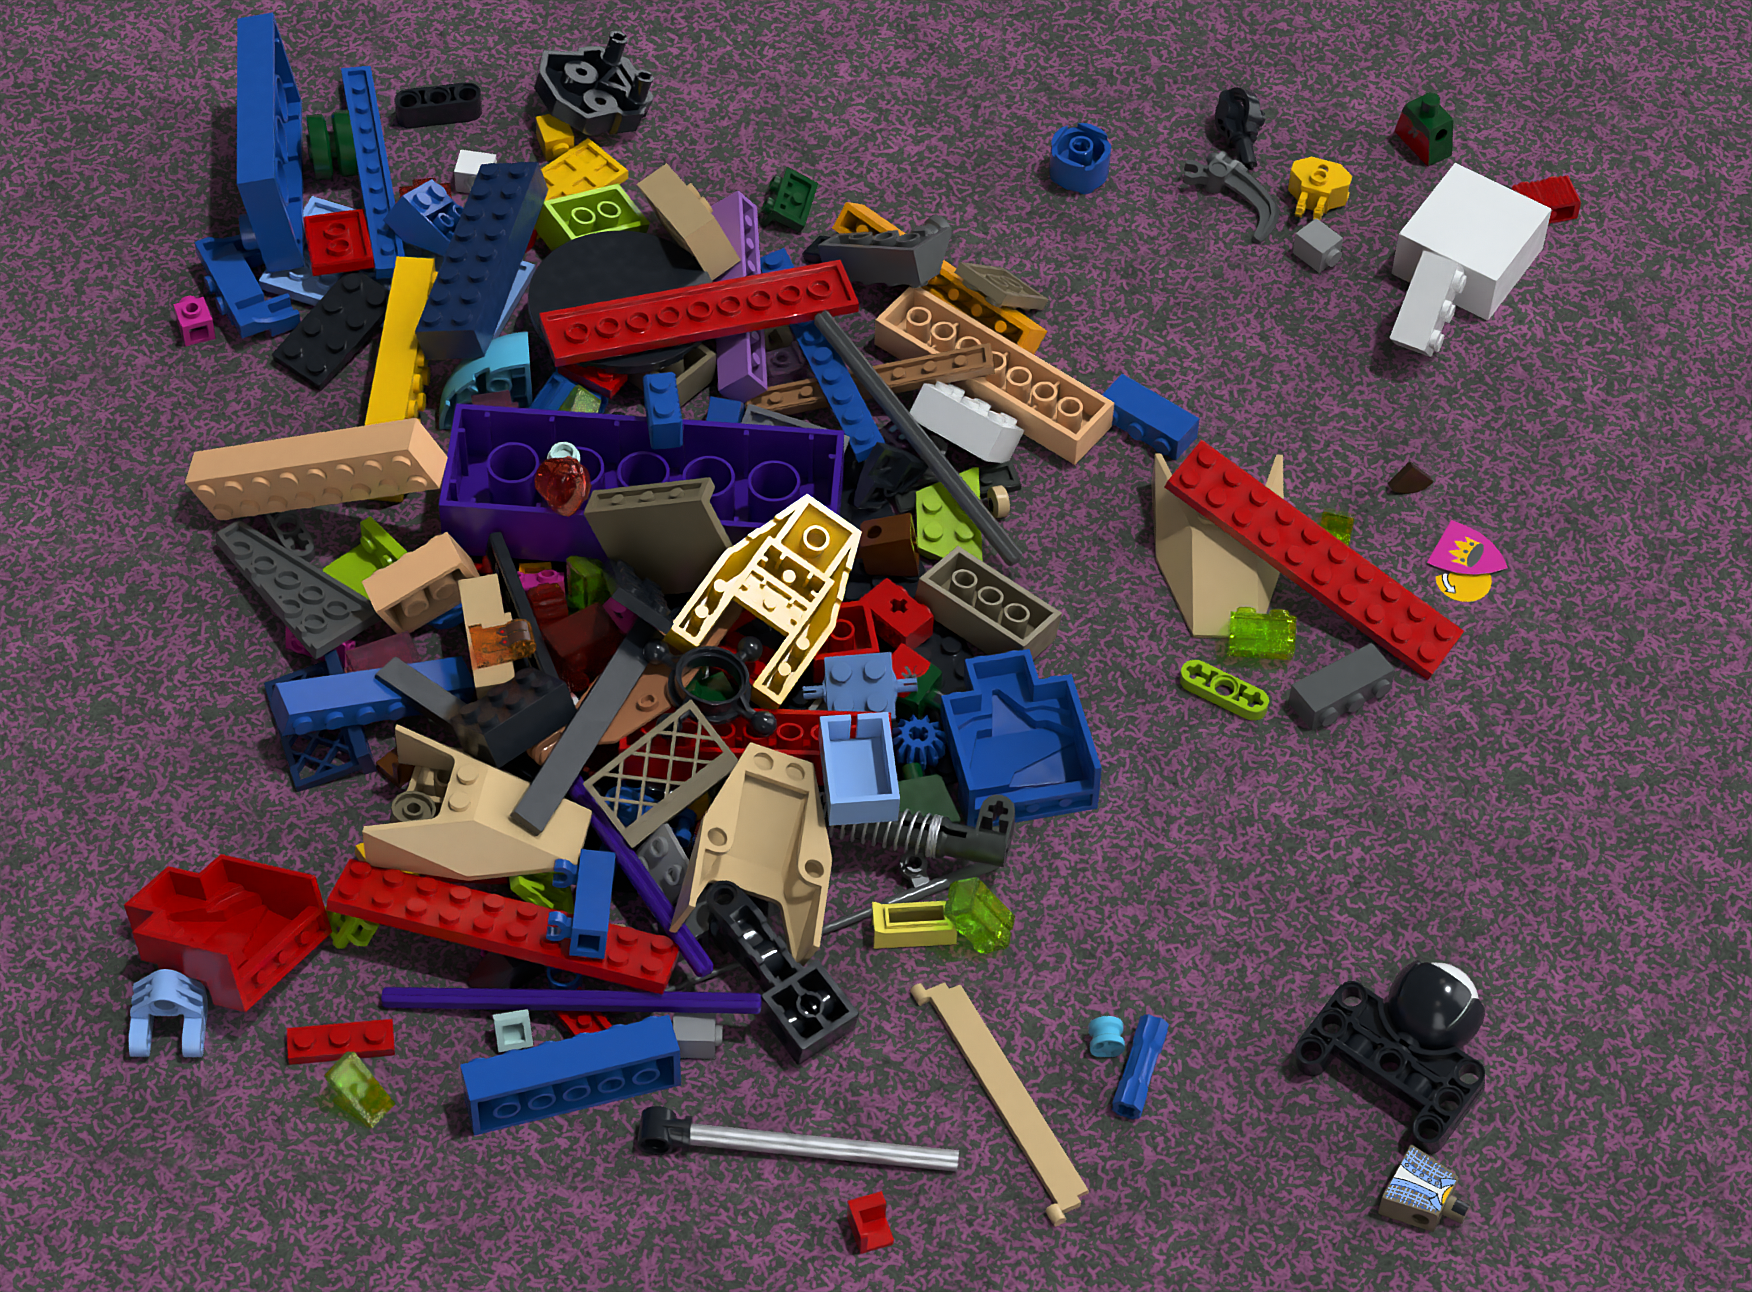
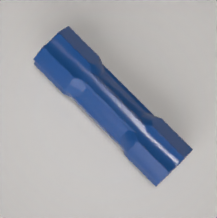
(1134, 1085)

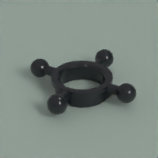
(716, 712)

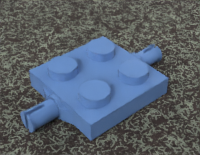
(860, 684)

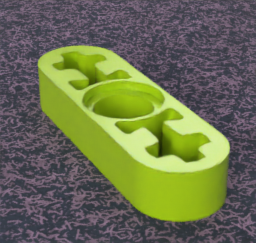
(1229, 702)

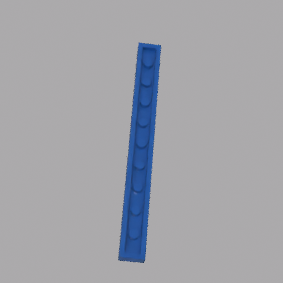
(372, 167)
(831, 375)

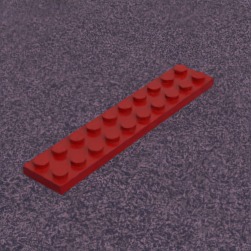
(697, 313)
(1314, 559)
(496, 925)

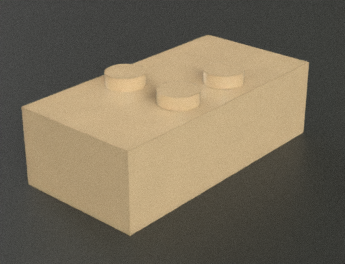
(689, 220)
(484, 605)

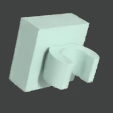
(513, 1030)

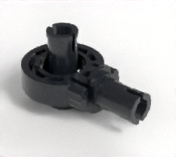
(1240, 122)

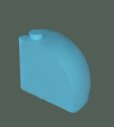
(502, 369)

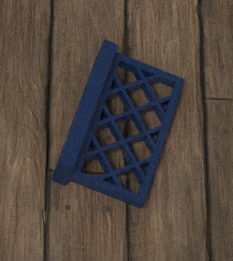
(353, 735)

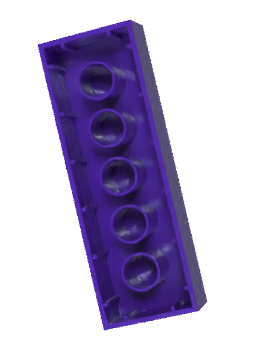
(499, 449)

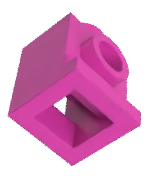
(194, 313)

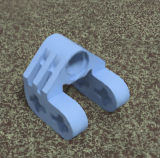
(168, 994)

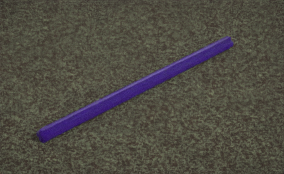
(641, 880)
(571, 1000)

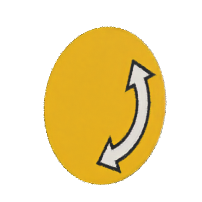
(1464, 586)

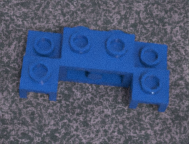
(238, 291)

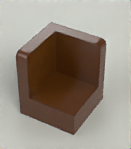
(396, 772)

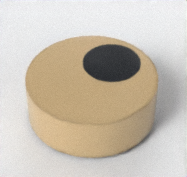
(998, 501)

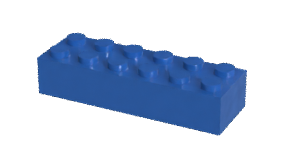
(571, 1074)

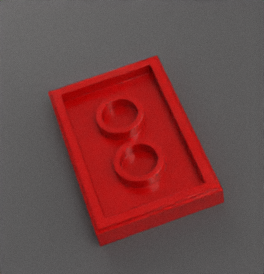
(338, 242)

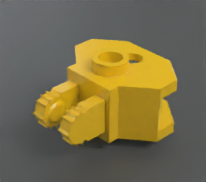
(1316, 187)

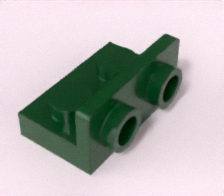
(789, 199)

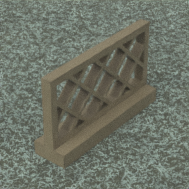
(681, 797)

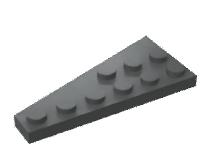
(305, 598)

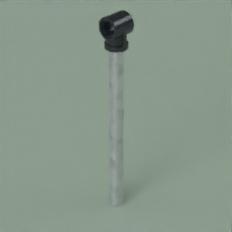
(662, 1131)

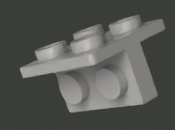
(665, 861)

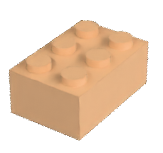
(420, 584)

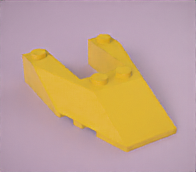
(788, 577)

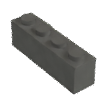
(889, 257)

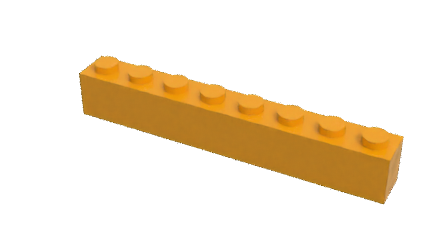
(949, 285)

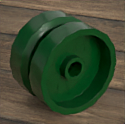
(330, 145)

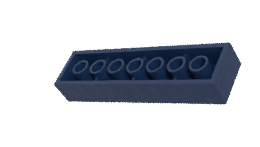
(482, 261)

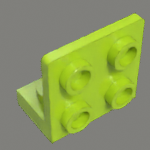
(375, 552)

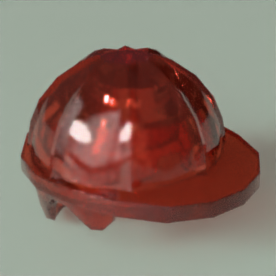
(563, 484)

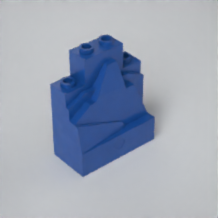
(1020, 740)

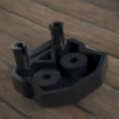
(595, 87)

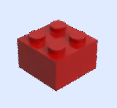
(851, 636)

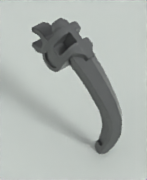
(1232, 173)

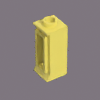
(911, 925)

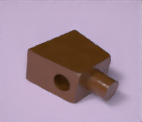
(889, 546)

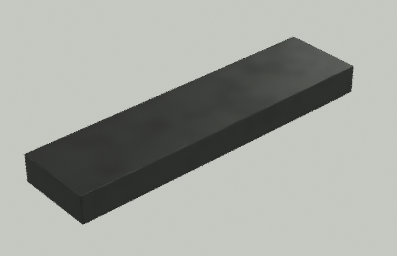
(989, 476)

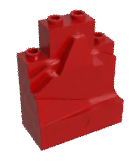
(229, 925)

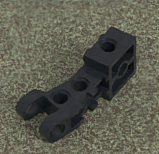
(798, 1002)

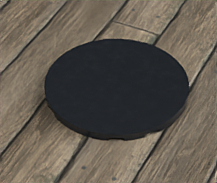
(612, 268)

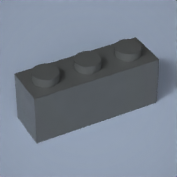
(1342, 686)

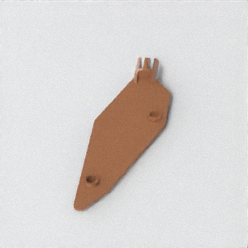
(647, 696)

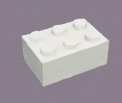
(1428, 304)
(966, 422)

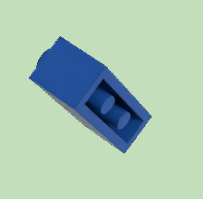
(1151, 417)

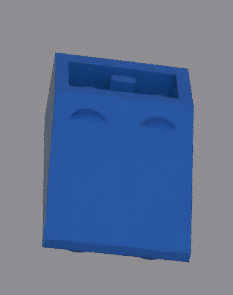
(425, 217)

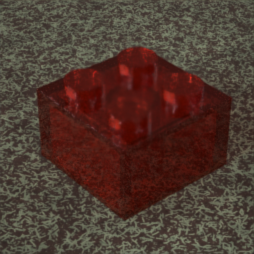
(582, 645)

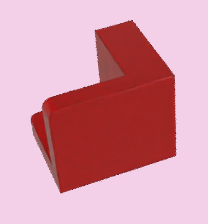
(869, 1222)

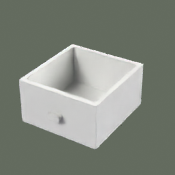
(1481, 228)

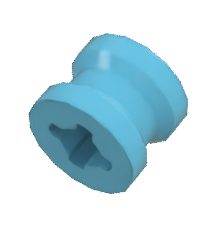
(1106, 1036)

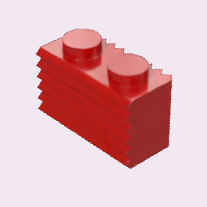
(1554, 193)

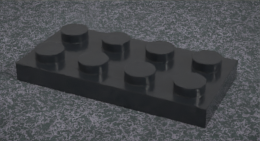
(334, 329)
(637, 595)

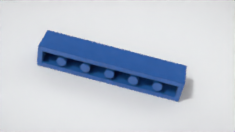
(358, 697)

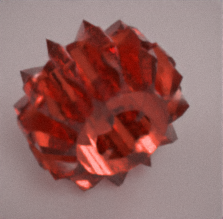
(547, 604)

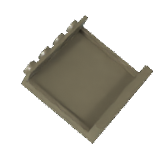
(661, 531)

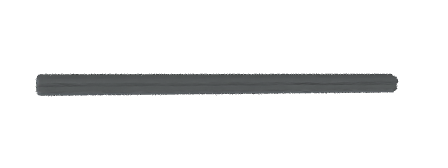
(918, 439)

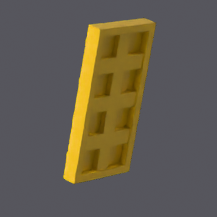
(582, 170)

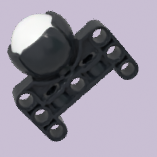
(1420, 1029)

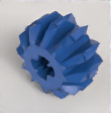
(918, 742)

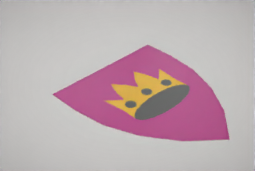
(1466, 552)

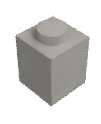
(1318, 245)
(697, 1034)

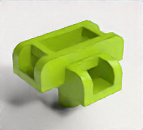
(349, 930)

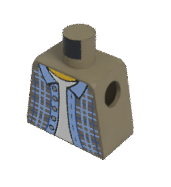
(1422, 1193)

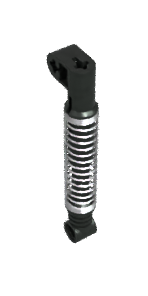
(936, 834)

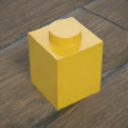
(553, 136)

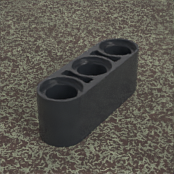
(438, 105)

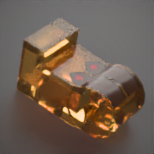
(502, 642)

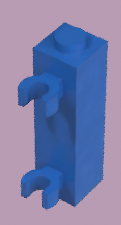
(592, 903)

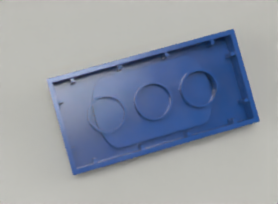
(269, 145)

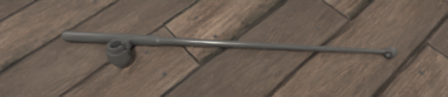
(920, 888)

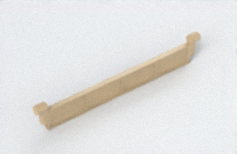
(1008, 1097)

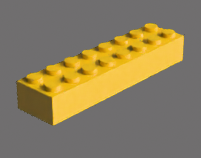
(400, 362)

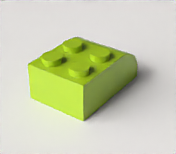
(588, 213)

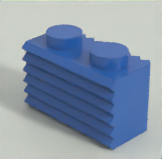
(663, 410)

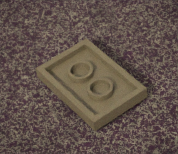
(1000, 287)

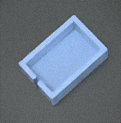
(860, 770)

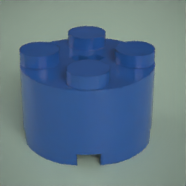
(1080, 158)

